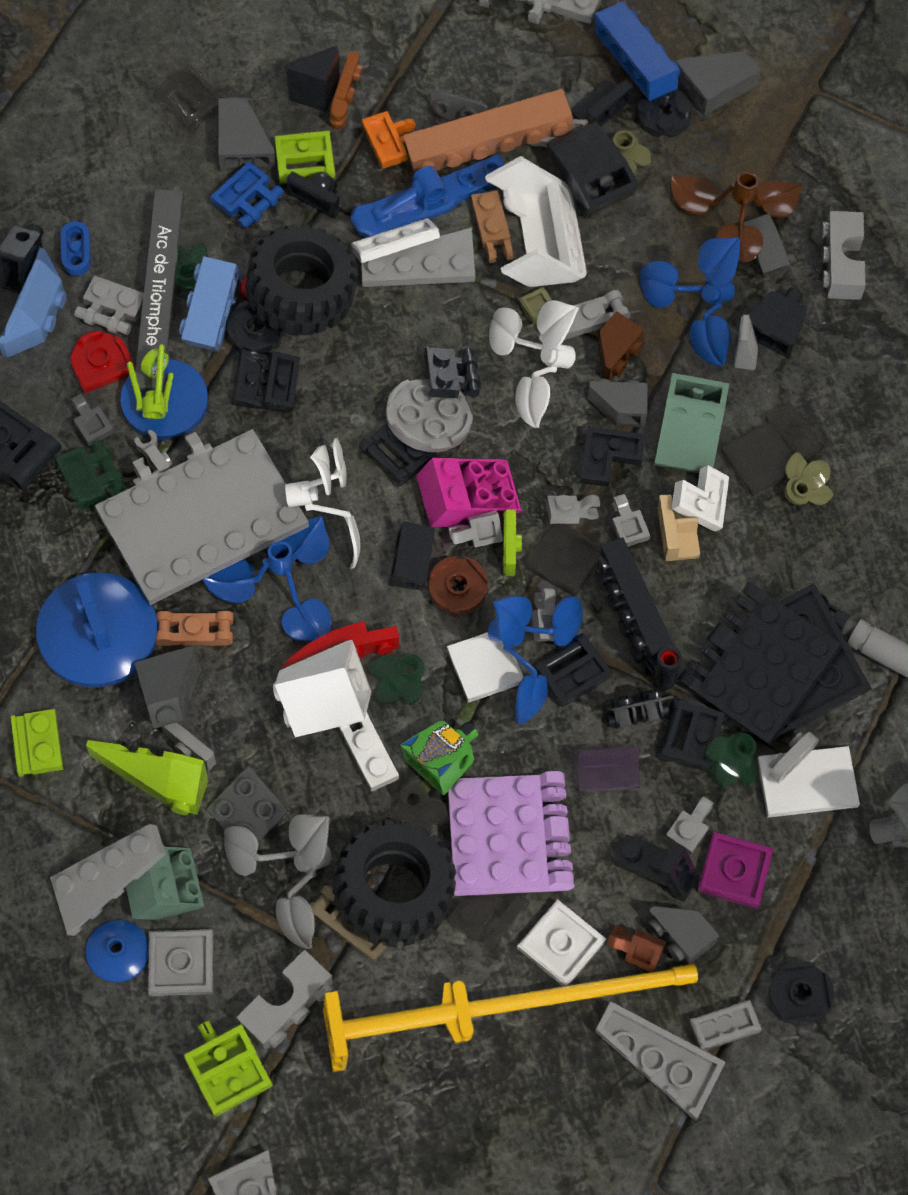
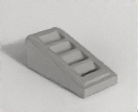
(745, 346)

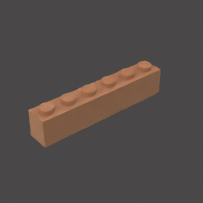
(490, 132)

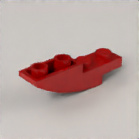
(377, 641)

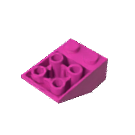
(466, 488)

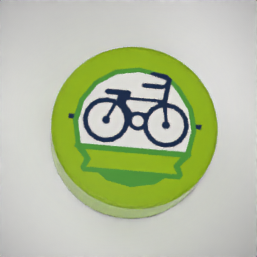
(149, 363)

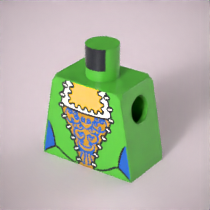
(441, 753)

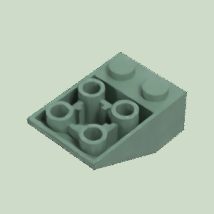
(691, 423)

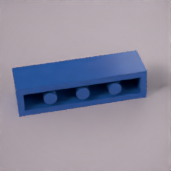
(636, 50)

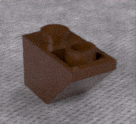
(617, 343)

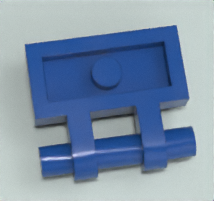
(241, 189)

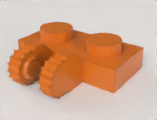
(385, 138)

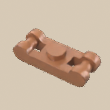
(194, 629)

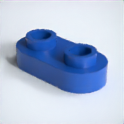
(75, 250)

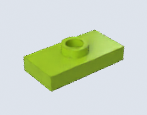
(511, 543)

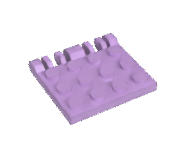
(502, 834)

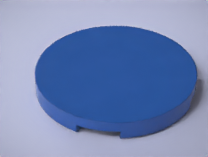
(185, 406)

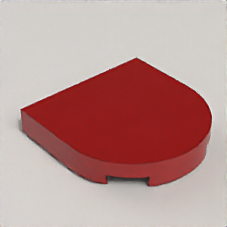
(99, 360)

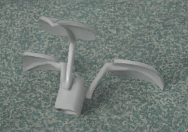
(309, 838)

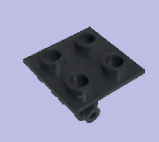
(653, 705)

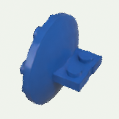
(96, 629)

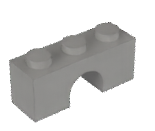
(842, 275)
(268, 1022)

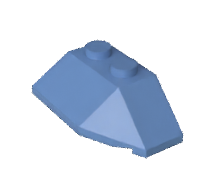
(35, 308)

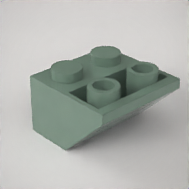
(167, 887)

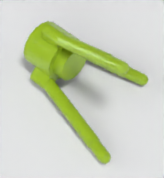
(155, 402)

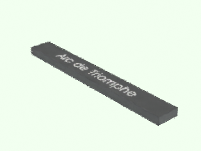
(159, 279)

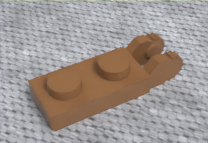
(491, 224)

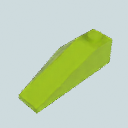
(170, 779)

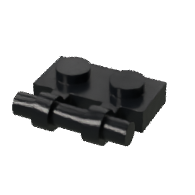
(443, 370)

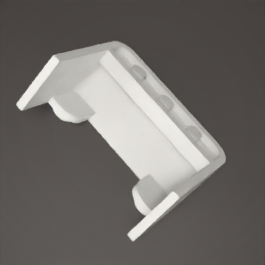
(547, 223)

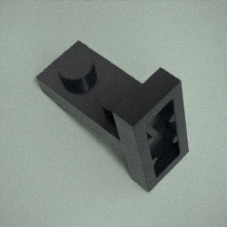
(660, 865)

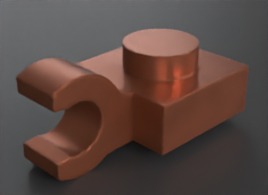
(641, 948)

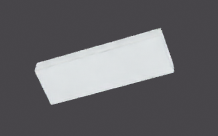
(395, 240)

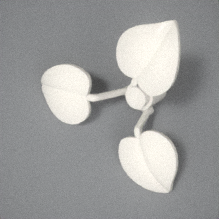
(553, 324)
(306, 492)

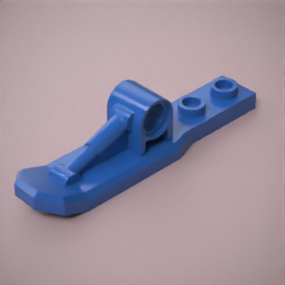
(426, 198)

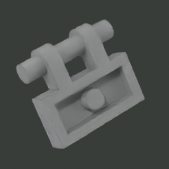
(114, 299)

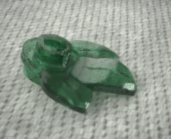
(187, 264)
(395, 681)
(732, 763)

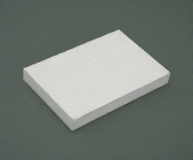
(816, 785)

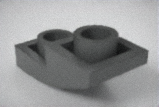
(773, 252)

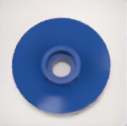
(123, 964)

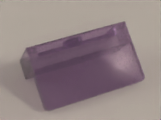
(608, 769)

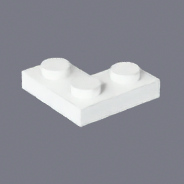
(705, 501)

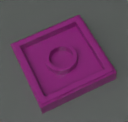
(735, 870)

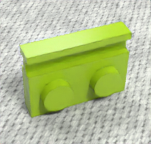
(37, 742)

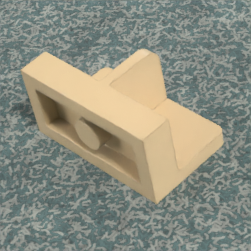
(677, 532)

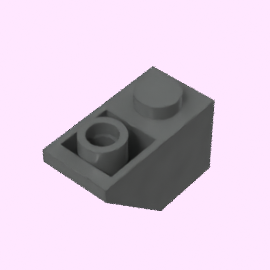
(620, 401)
(684, 931)

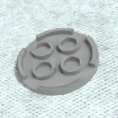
(425, 420)

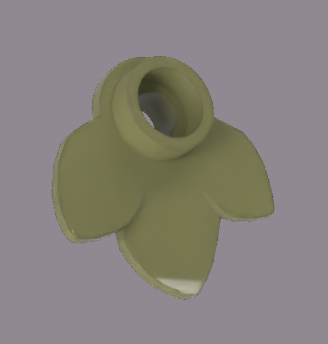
(634, 153)
(809, 478)

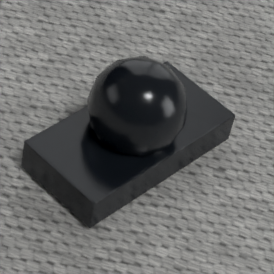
(315, 192)

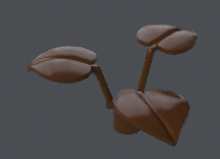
(775, 198)

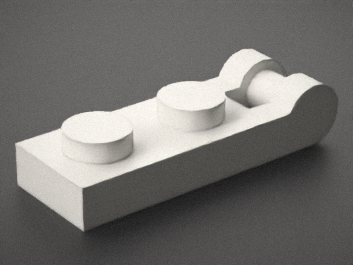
(370, 754)

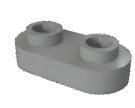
(800, 746)

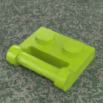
(304, 149)

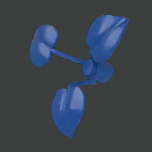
(719, 262)
(309, 546)
(509, 629)

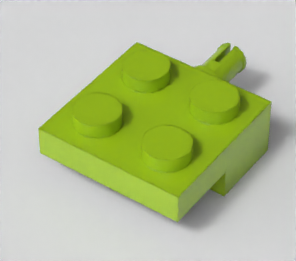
(227, 1068)

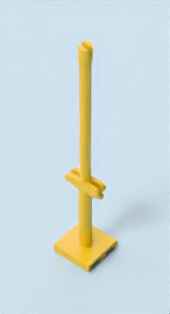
(457, 1011)

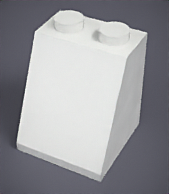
(324, 690)

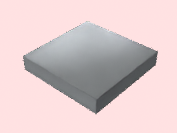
(180, 962)

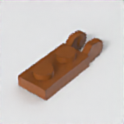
(345, 91)

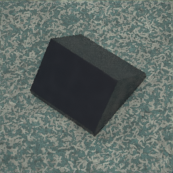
(314, 79)

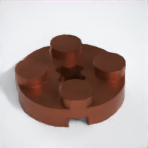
(453, 601)

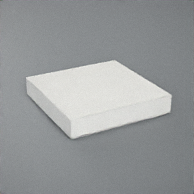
(483, 667)
(561, 943)

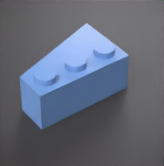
(210, 303)

